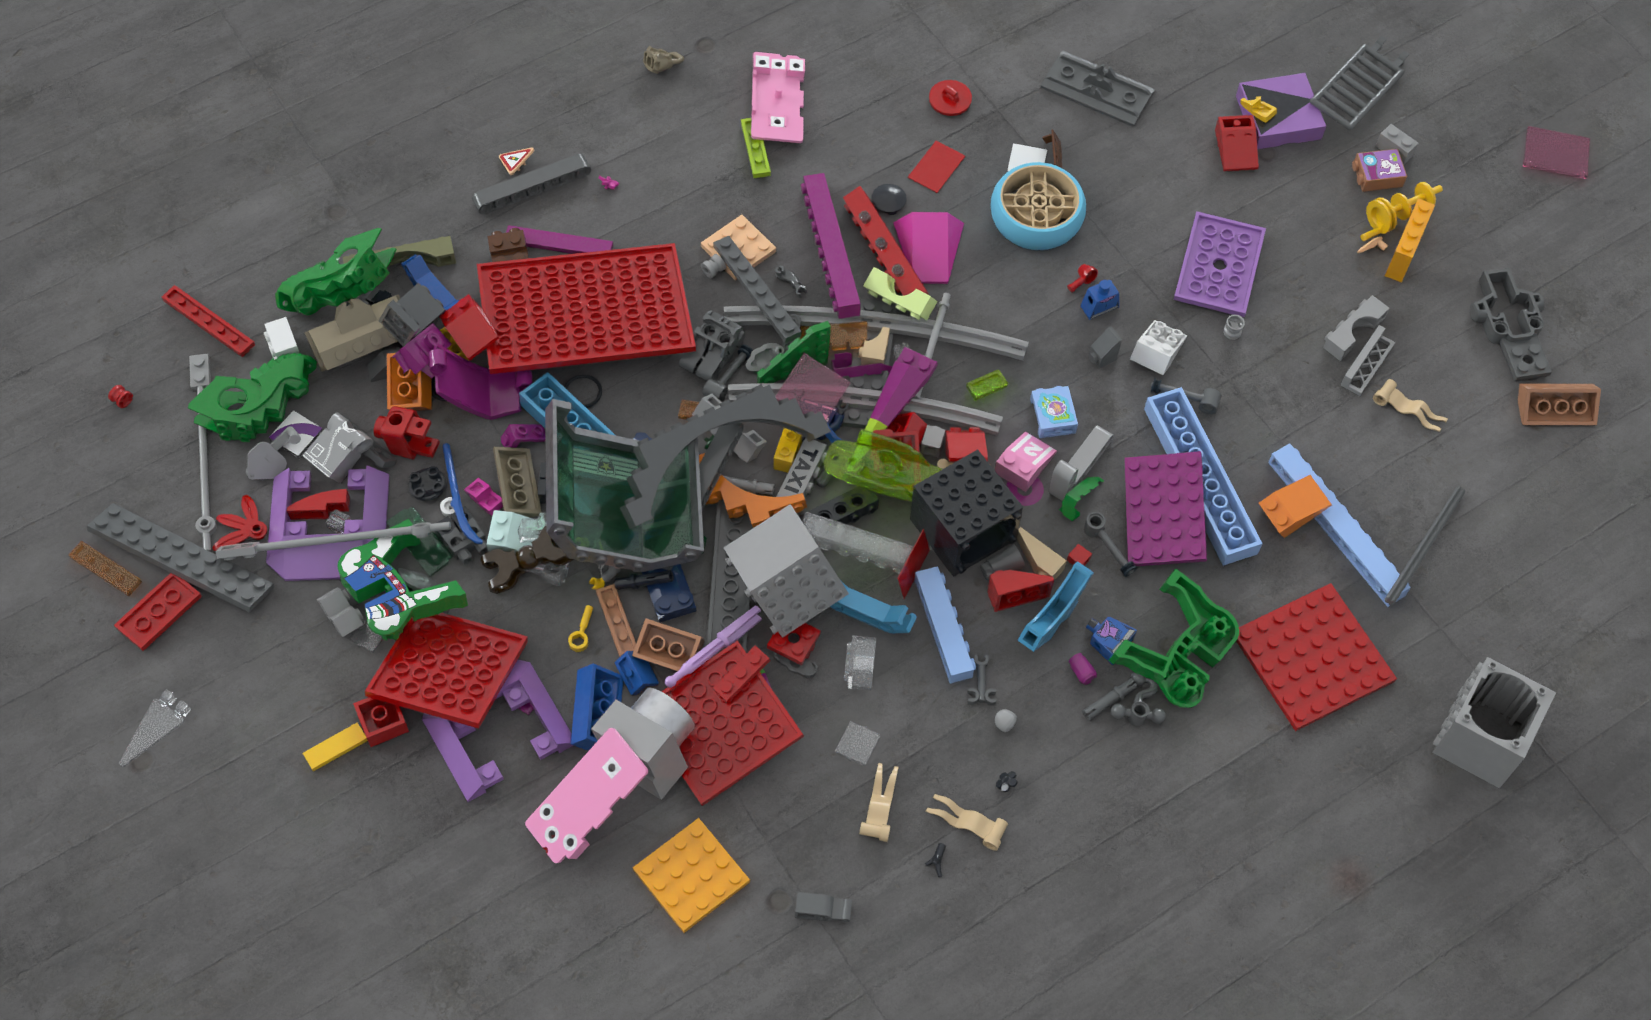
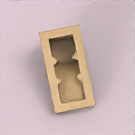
(875, 349)

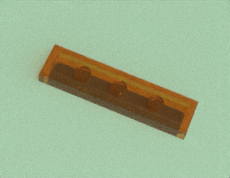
(105, 568)

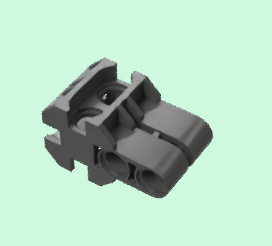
(710, 352)

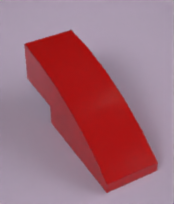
(320, 505)

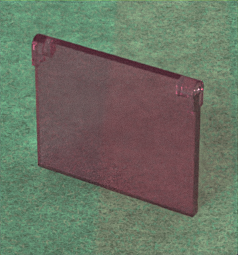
(1556, 152)
(813, 387)

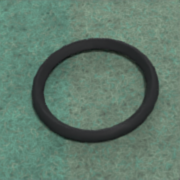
(593, 379)

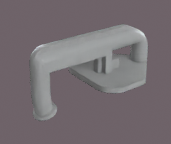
(264, 458)

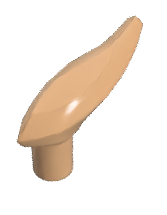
(1373, 243)

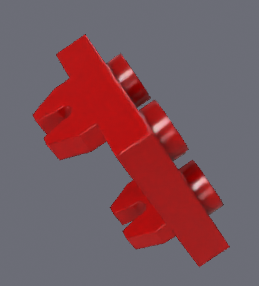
(797, 651)

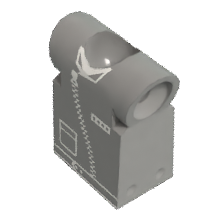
(338, 448)

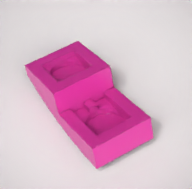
(484, 496)

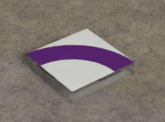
(305, 428)

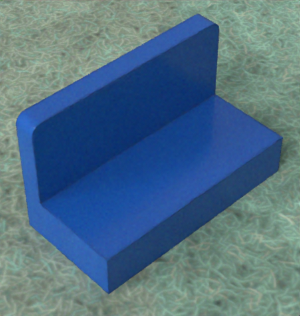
(635, 672)

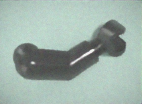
(790, 277)

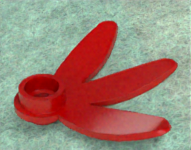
(244, 526)

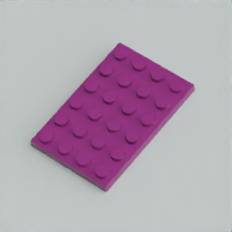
(1165, 509)

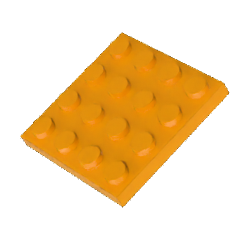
(691, 875)

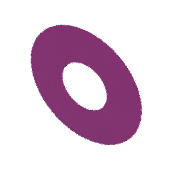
(1034, 497)

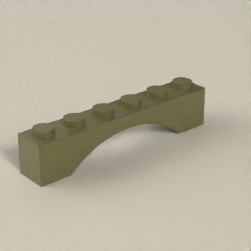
(433, 251)

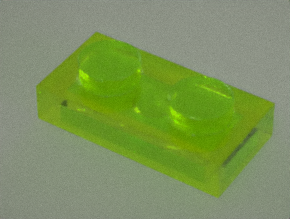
(987, 384)

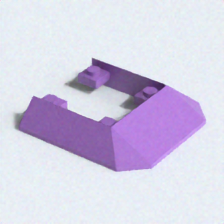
(321, 561)
(519, 689)

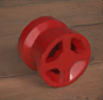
(120, 396)

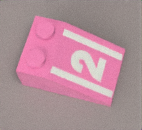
(1024, 461)

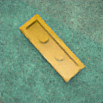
(335, 746)

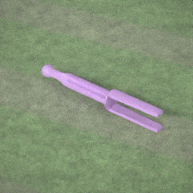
(723, 640)

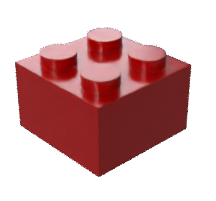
(380, 720)

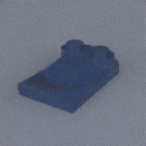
(671, 598)

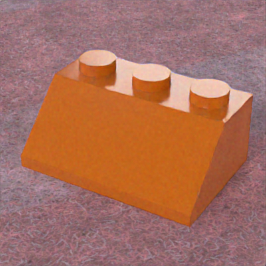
(406, 388)

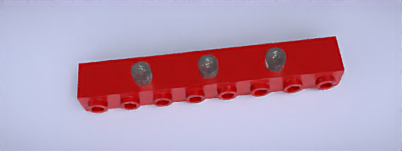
(882, 242)

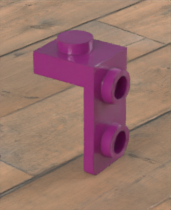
(522, 433)

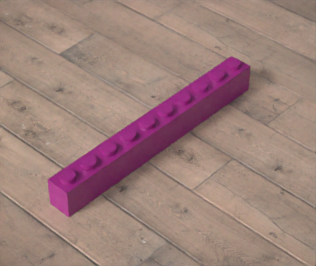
(831, 246)

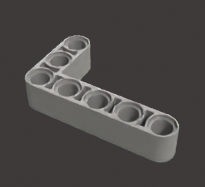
(1070, 474)

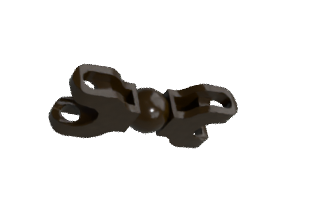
(514, 563)

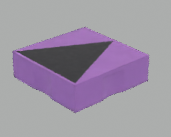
(1295, 117)

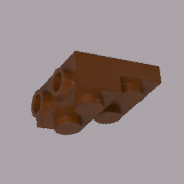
(508, 245)

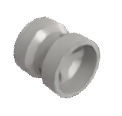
(712, 266)
(1234, 327)

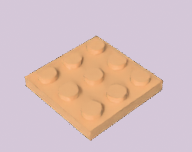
(746, 237)

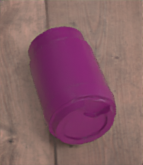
(1082, 668)

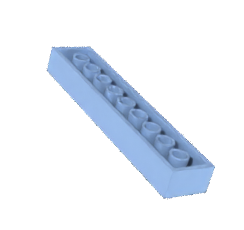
(1225, 516)

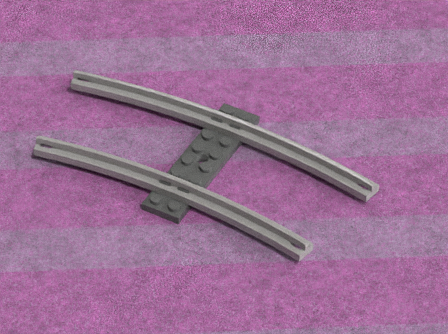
(866, 389)

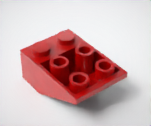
(1237, 142)

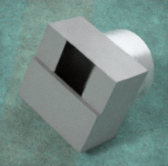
(654, 732)

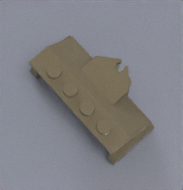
(350, 334)

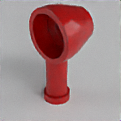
(1087, 275)

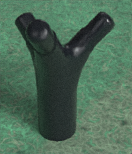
(936, 859)

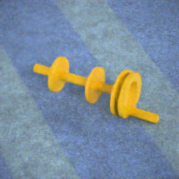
(1383, 214)

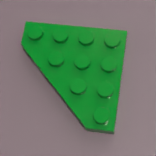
(814, 344)

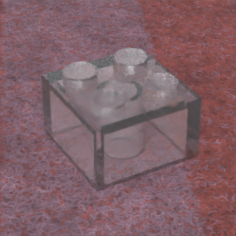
(860, 662)

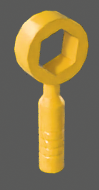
(583, 625)

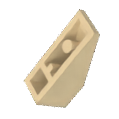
(1041, 558)

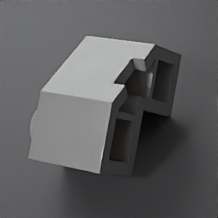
(340, 612)

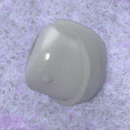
(1005, 720)

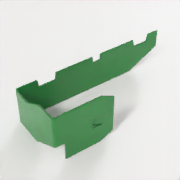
(1073, 496)

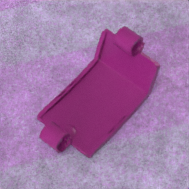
(474, 387)

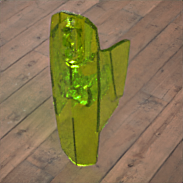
(880, 465)

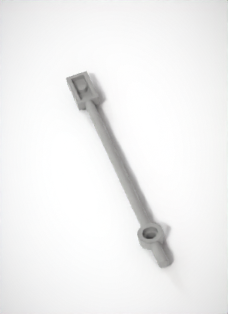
(199, 379)
(249, 550)

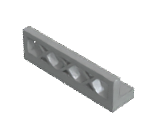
(1364, 357)

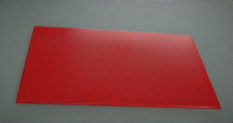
(936, 166)
(913, 563)

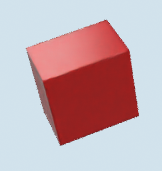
(1080, 555)

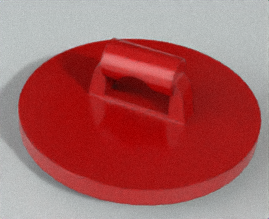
(950, 97)

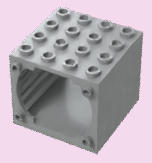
(785, 571)
(1507, 693)

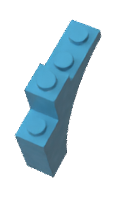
(1057, 609)

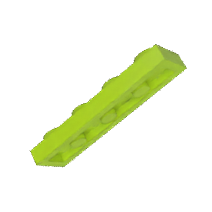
(756, 151)

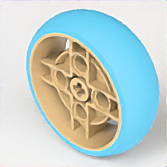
(1041, 201)

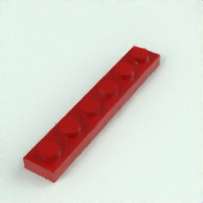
(208, 321)

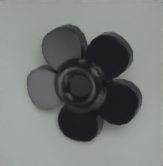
(1007, 781)

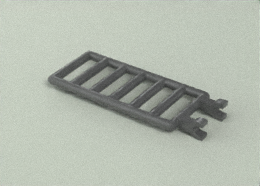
(1340, 74)

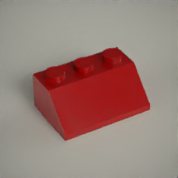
(908, 422)

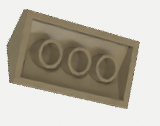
(517, 481)

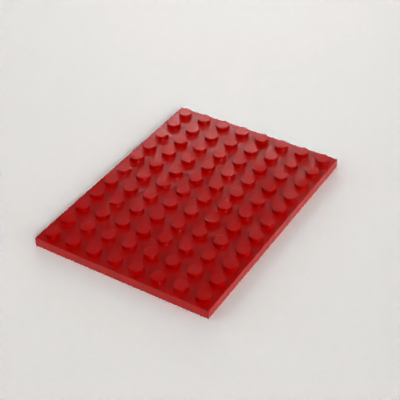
(585, 308)

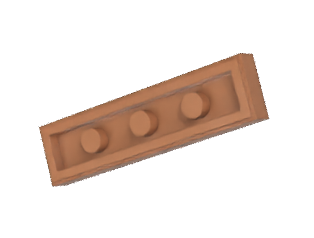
(616, 619)

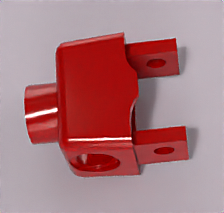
(402, 423)

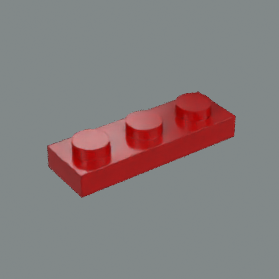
(741, 674)

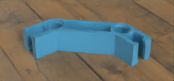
(875, 613)

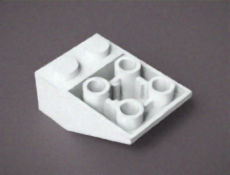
(1158, 347)

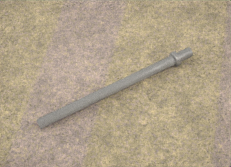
(943, 306)

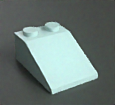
(504, 532)

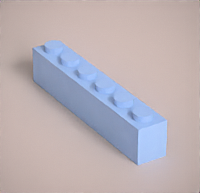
(944, 624)

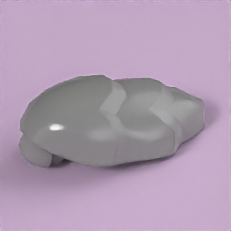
(762, 356)

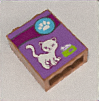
(1379, 170)

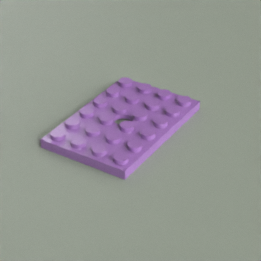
(1224, 240)

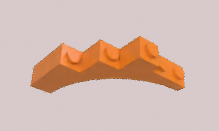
(757, 506)

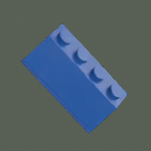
(593, 696)

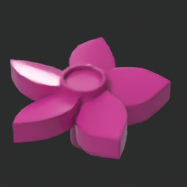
(608, 182)

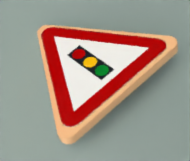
(513, 160)

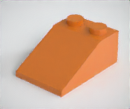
(1295, 505)

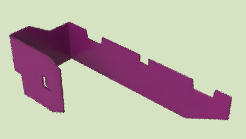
(845, 359)

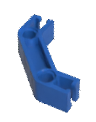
(419, 273)

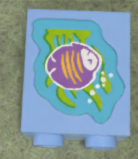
(1054, 411)

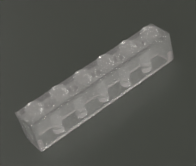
(857, 542)

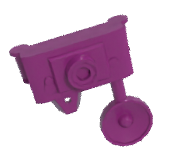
(416, 352)

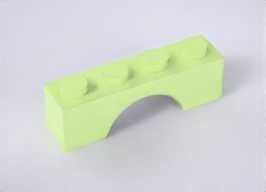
(917, 302)

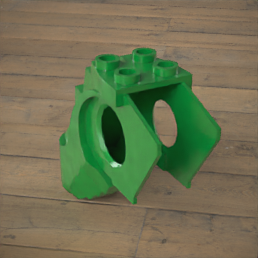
(335, 282)
(263, 397)

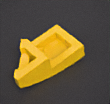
(1259, 109)

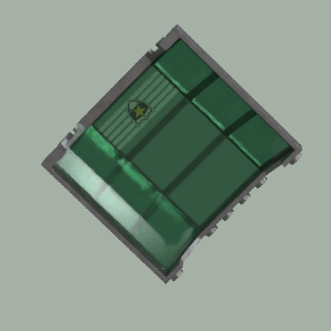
(590, 485)

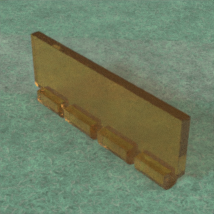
(843, 333)

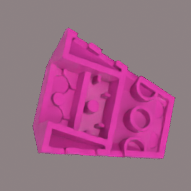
(930, 243)

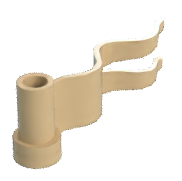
(879, 807)

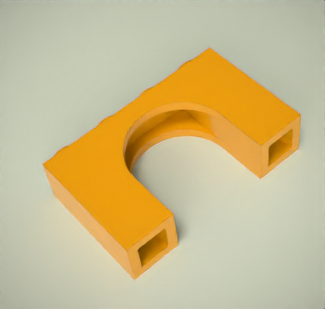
(1409, 240)

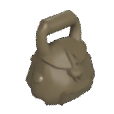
(659, 60)

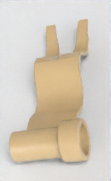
(1390, 394)
(972, 821)

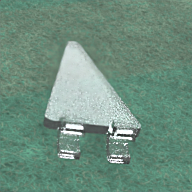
(156, 725)

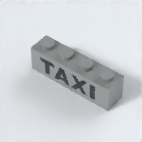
(804, 469)

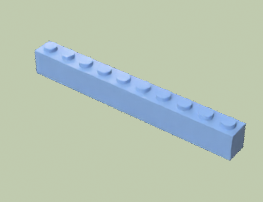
(1341, 526)

